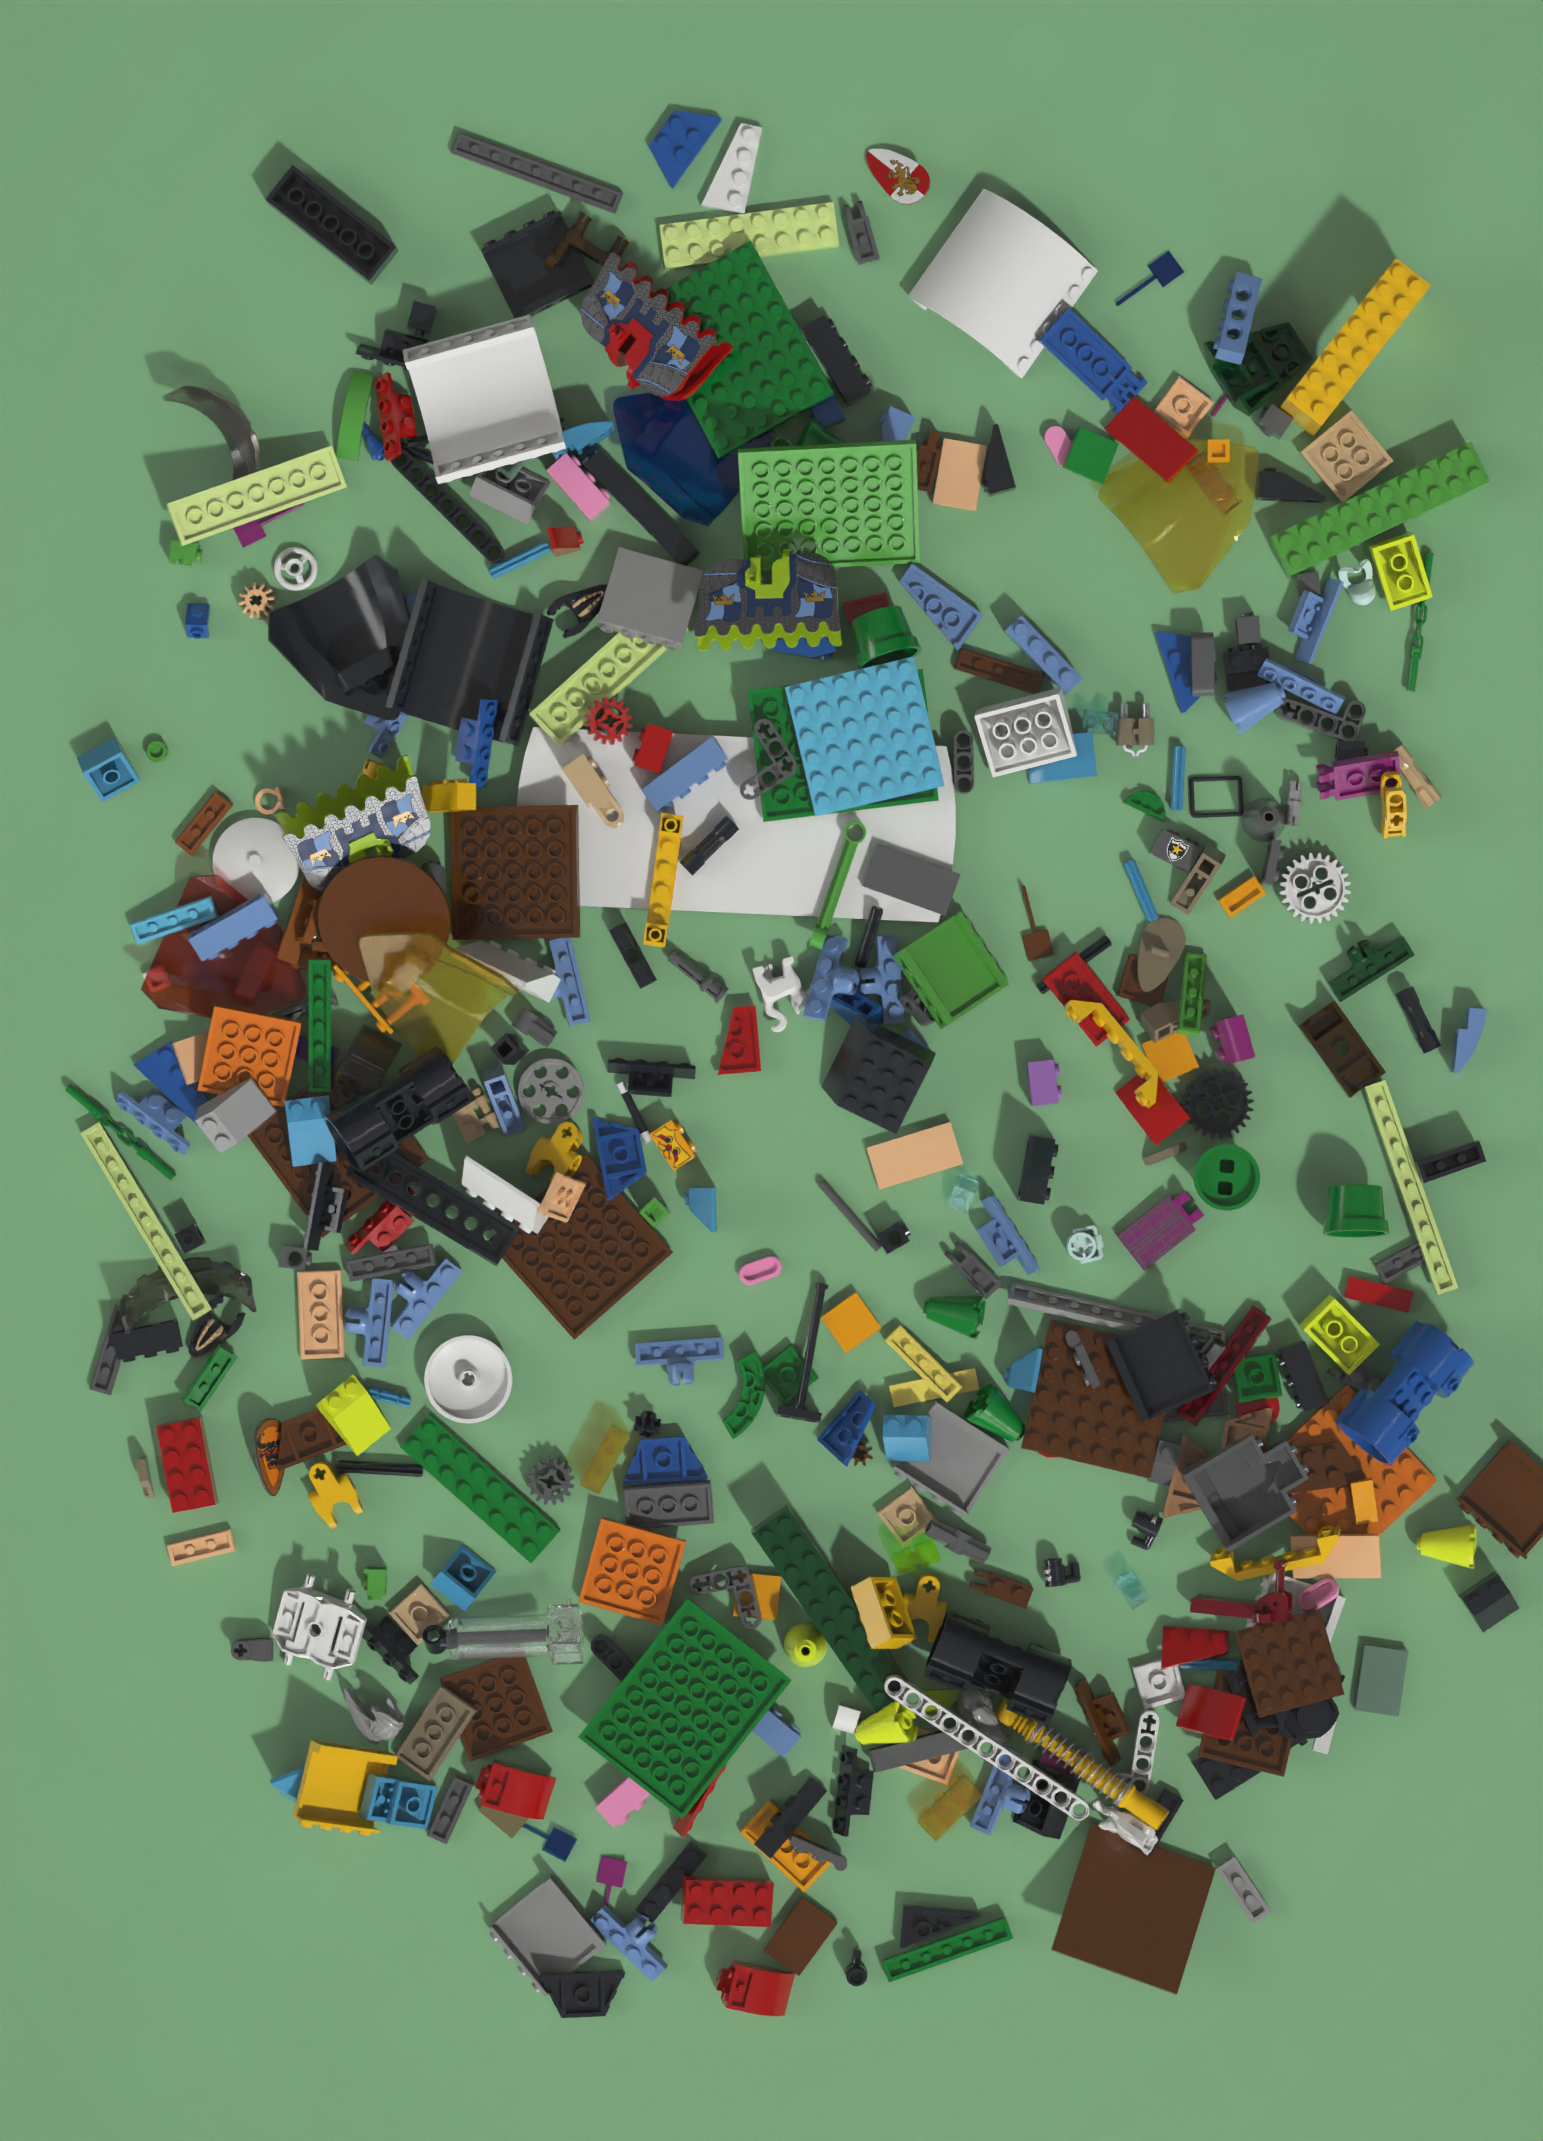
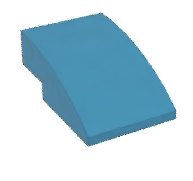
(584, 437)
(1071, 768)
(398, 1801)

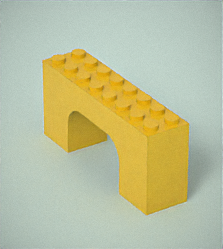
(1354, 347)

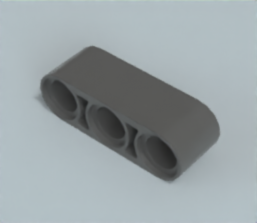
(1202, 663)
(966, 751)

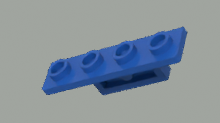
(476, 741)

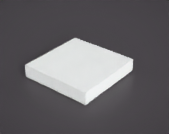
(1158, 1685)

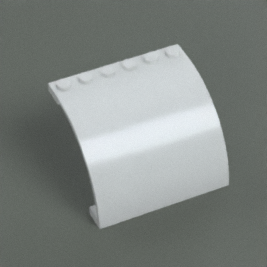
(1003, 280)
(485, 398)

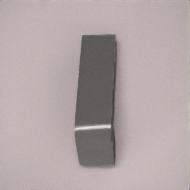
(1318, 715)

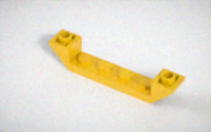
(663, 880)
(1079, 1010)
(1226, 1561)

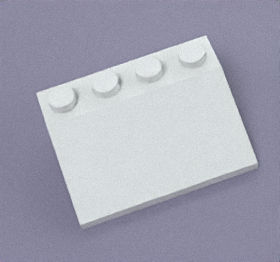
(1026, 732)
(521, 973)
(502, 1195)

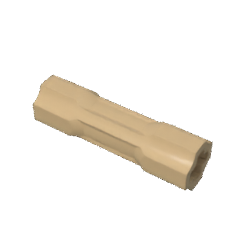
(1424, 789)

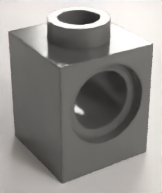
(1247, 629)
(285, 1260)

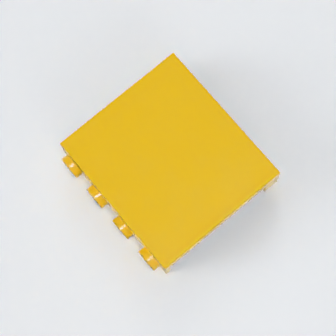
(335, 1786)

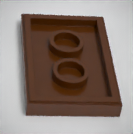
(800, 1936)

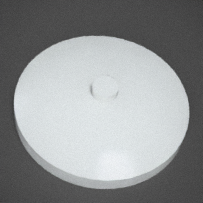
(256, 859)
(468, 1379)

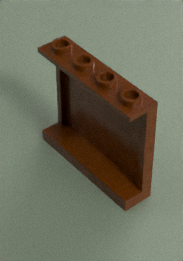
(1508, 1499)

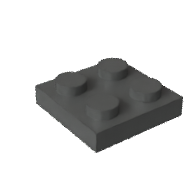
(1274, 853)

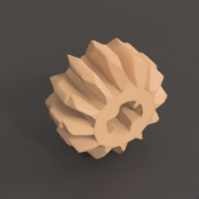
(255, 609)

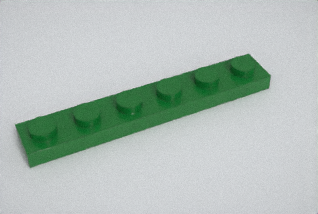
(320, 1025)
(947, 1949)

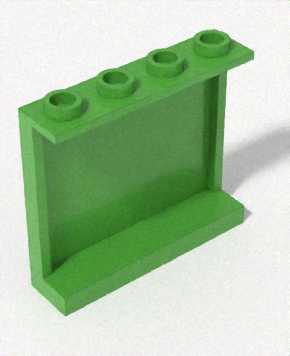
(951, 969)

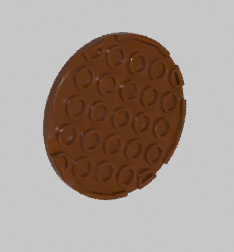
(379, 898)

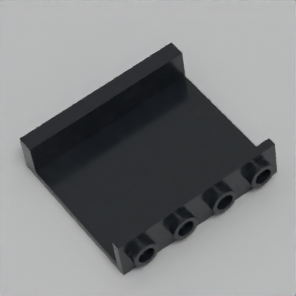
(520, 270)

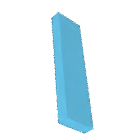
(174, 920)

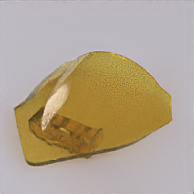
(1192, 518)
(431, 989)

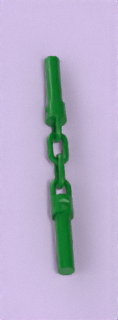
(1415, 651)
(97, 1112)

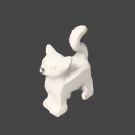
(779, 987)
(1127, 1826)

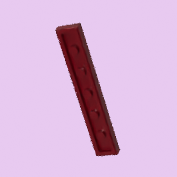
(1227, 1363)

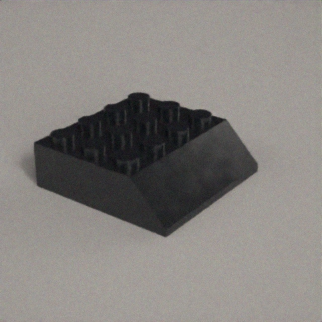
(877, 1074)

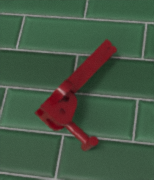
(1271, 1607)

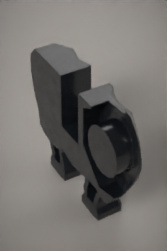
(1297, 1723)

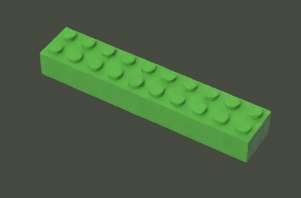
(1379, 510)

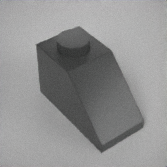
(1165, 1462)

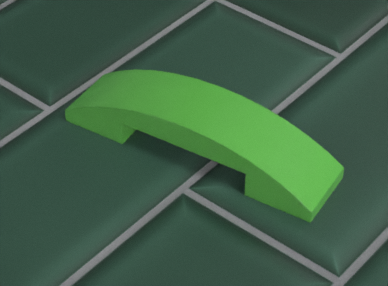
(354, 415)

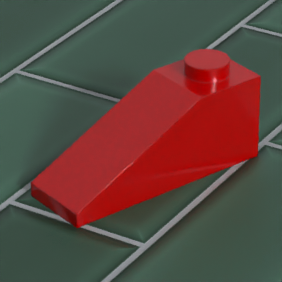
(564, 540)

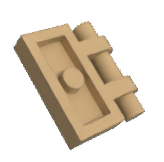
(468, 1121)

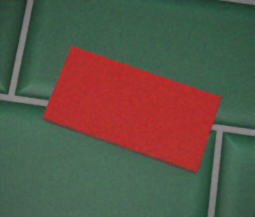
(1151, 439)
(1076, 981)

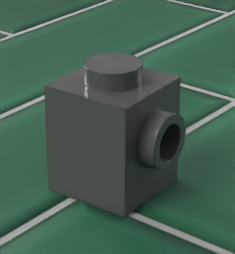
(1274, 421)

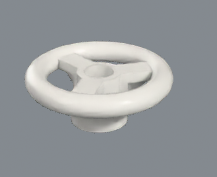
(306, 555)

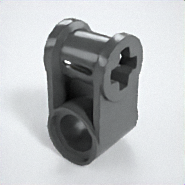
(916, 1008)
(257, 1649)

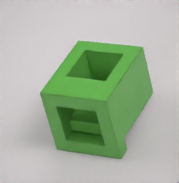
(185, 554)
(654, 1212)
(375, 1582)

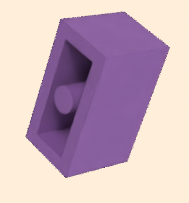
(1043, 1082)

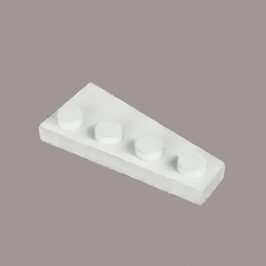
(734, 177)

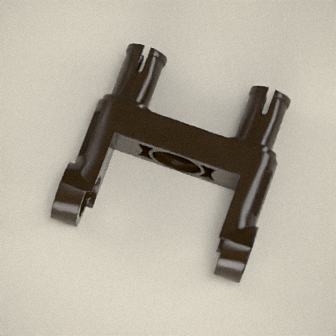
(574, 238)

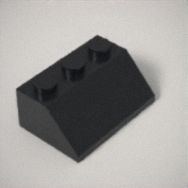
(1037, 1170)
(1040, 1814)

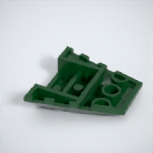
(1268, 363)

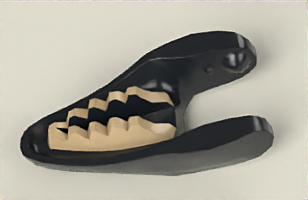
(583, 603)
(212, 1331)

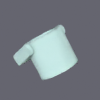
(1083, 1246)

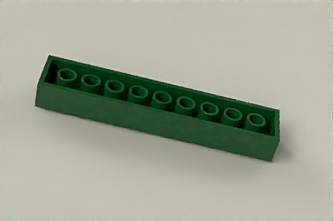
(827, 1604)

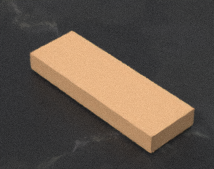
(201, 1547)

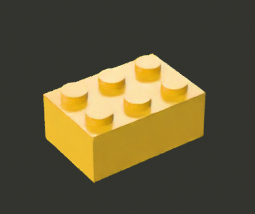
(883, 1613)

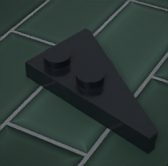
(923, 1922)

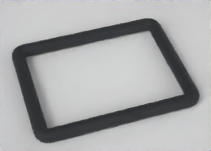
(1217, 778)

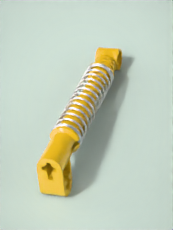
(1084, 1766)

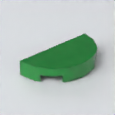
(1147, 803)

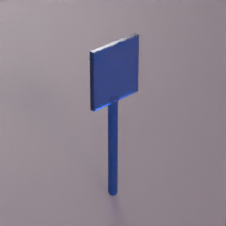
(1164, 269)
(557, 1844)

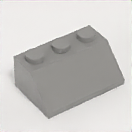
(514, 498)

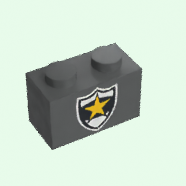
(1175, 850)

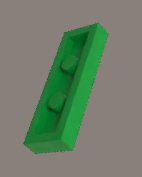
(209, 1378)

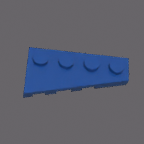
(165, 1073)

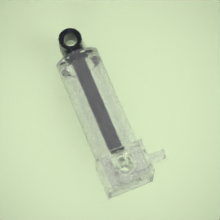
(550, 1634)

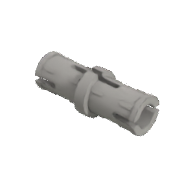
(1293, 803)

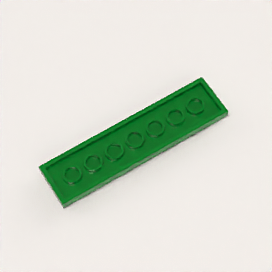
(480, 1488)

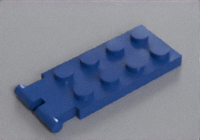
(1091, 360)

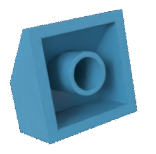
(108, 769)
(907, 1437)
(463, 1577)

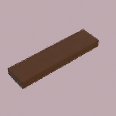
(999, 671)

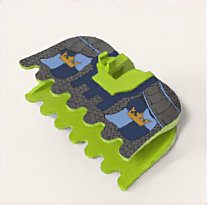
(794, 606)
(375, 813)

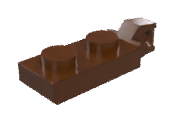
(928, 462)

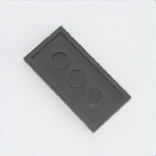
(911, 880)
(669, 1504)

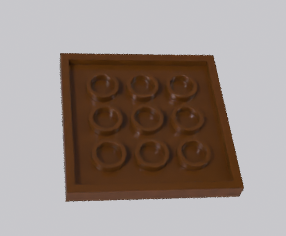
(1289, 1663)
(506, 1704)
(1261, 1752)

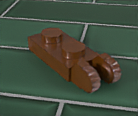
(1004, 1588)

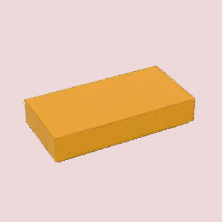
(1241, 896)
(1363, 1501)

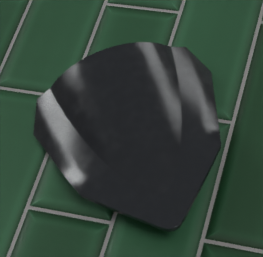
(347, 637)

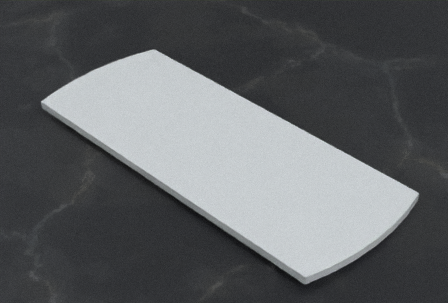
(763, 866)

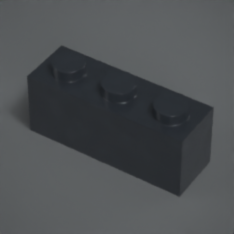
(1450, 1161)
(148, 1340)
(1302, 1376)

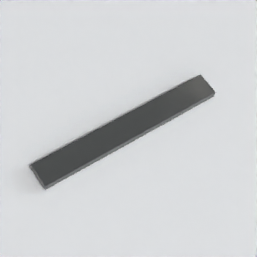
(537, 173)

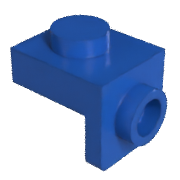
(197, 620)

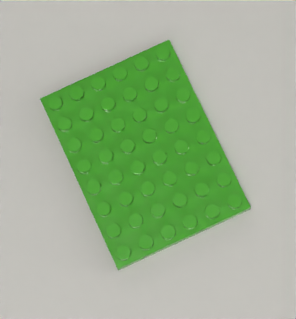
(832, 501)

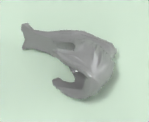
(976, 1707)
(373, 1722)

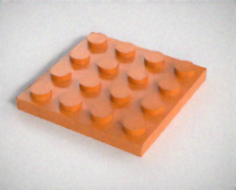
(248, 1046)
(632, 1571)

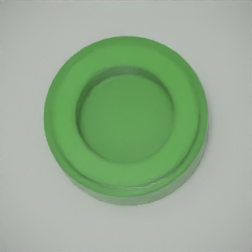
(157, 751)

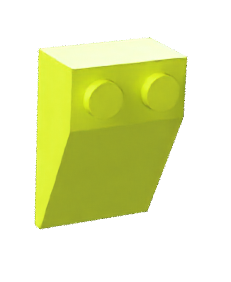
(1400, 570)
(1339, 1334)
(354, 1415)

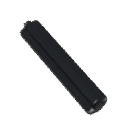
(868, 936)

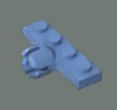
(829, 979)
(885, 979)
(570, 986)
(422, 1295)
(373, 1322)
(679, 1356)
(999, 1794)
(631, 1940)

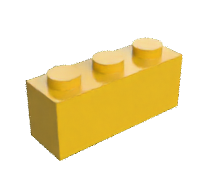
(449, 796)

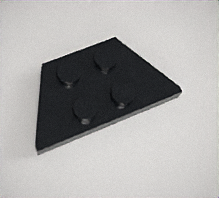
(582, 1992)

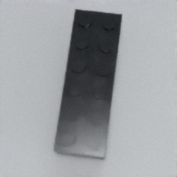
(331, 225)

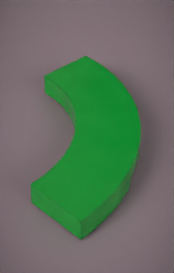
(752, 1394)

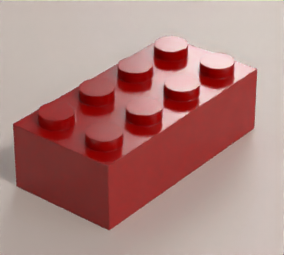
(187, 1464)
(727, 1901)

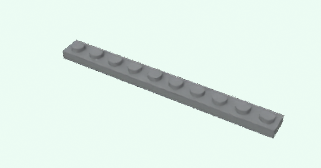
(1091, 1311)

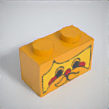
(673, 1145)

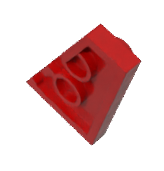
(741, 1047)
(1188, 1645)

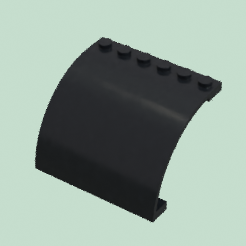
(465, 653)

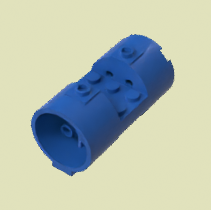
(1385, 1418)

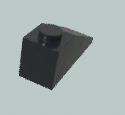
(997, 473)
(1281, 487)

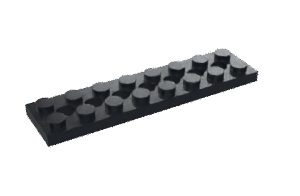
(436, 1216)

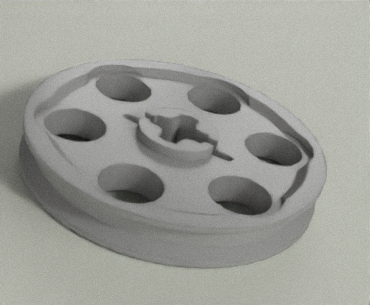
(553, 1101)

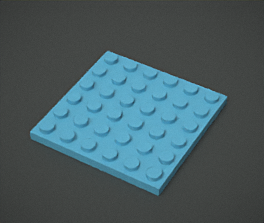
(864, 736)

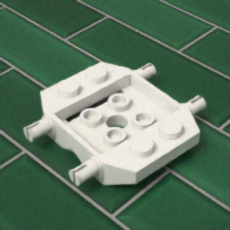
(304, 1607)

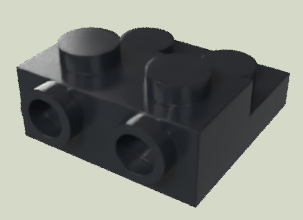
(1243, 667)

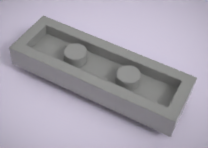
(1243, 1889)

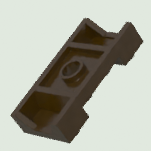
(1325, 1032)

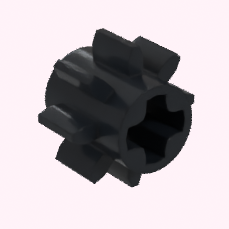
(647, 1424)

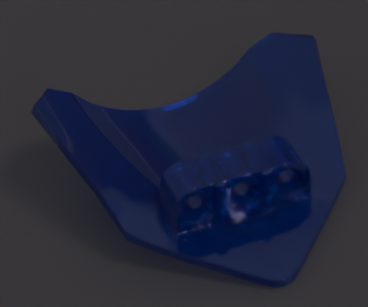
(674, 457)

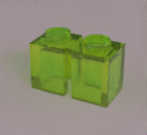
(925, 1554)

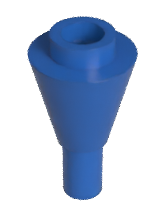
(374, 444)

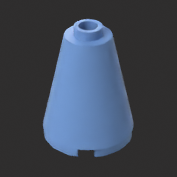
(1253, 704)

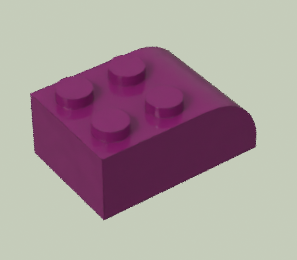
(1232, 1039)

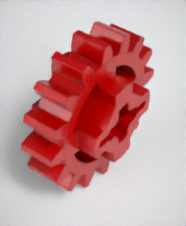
(609, 730)

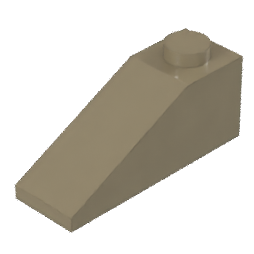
(1198, 879)
(1162, 1019)

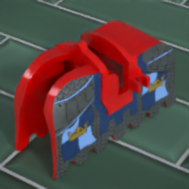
(649, 336)

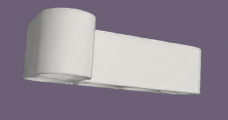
(1142, 1752)

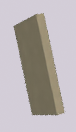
(436, 1732)

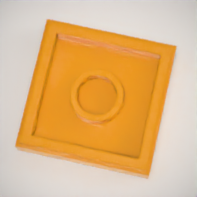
(1171, 1056)
(850, 1322)
(768, 1595)

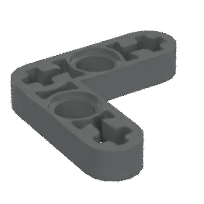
(774, 768)
(739, 1586)

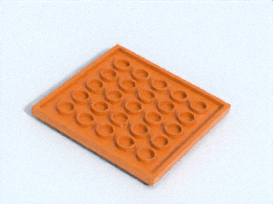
(1394, 1486)

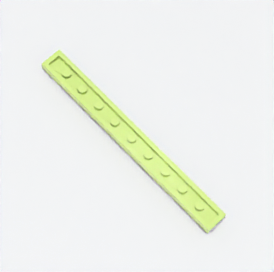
(1410, 1187)
(146, 1221)

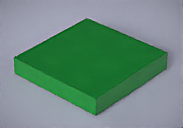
(1090, 455)
(784, 1374)
(1258, 1378)

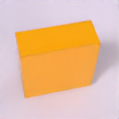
(1218, 450)

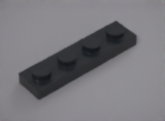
(671, 1881)

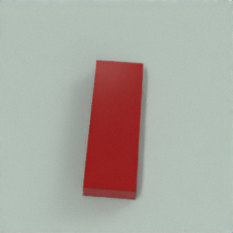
(1378, 1294)

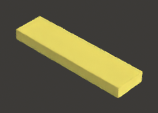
(923, 1363)
(919, 1390)

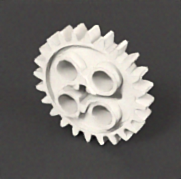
(1307, 870)

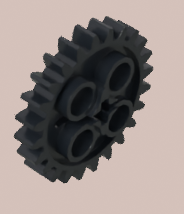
(1226, 1085)

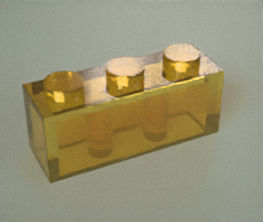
(605, 1459)
(949, 1806)

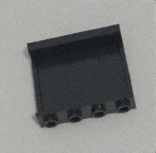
(1162, 1365)

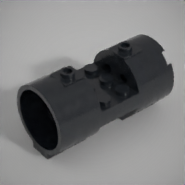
(378, 1122)
(1027, 1678)

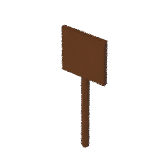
(1036, 943)

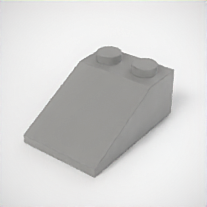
(234, 1114)

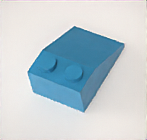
(307, 1131)

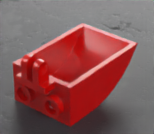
(515, 1790)
(755, 1988)

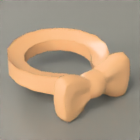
(280, 805)

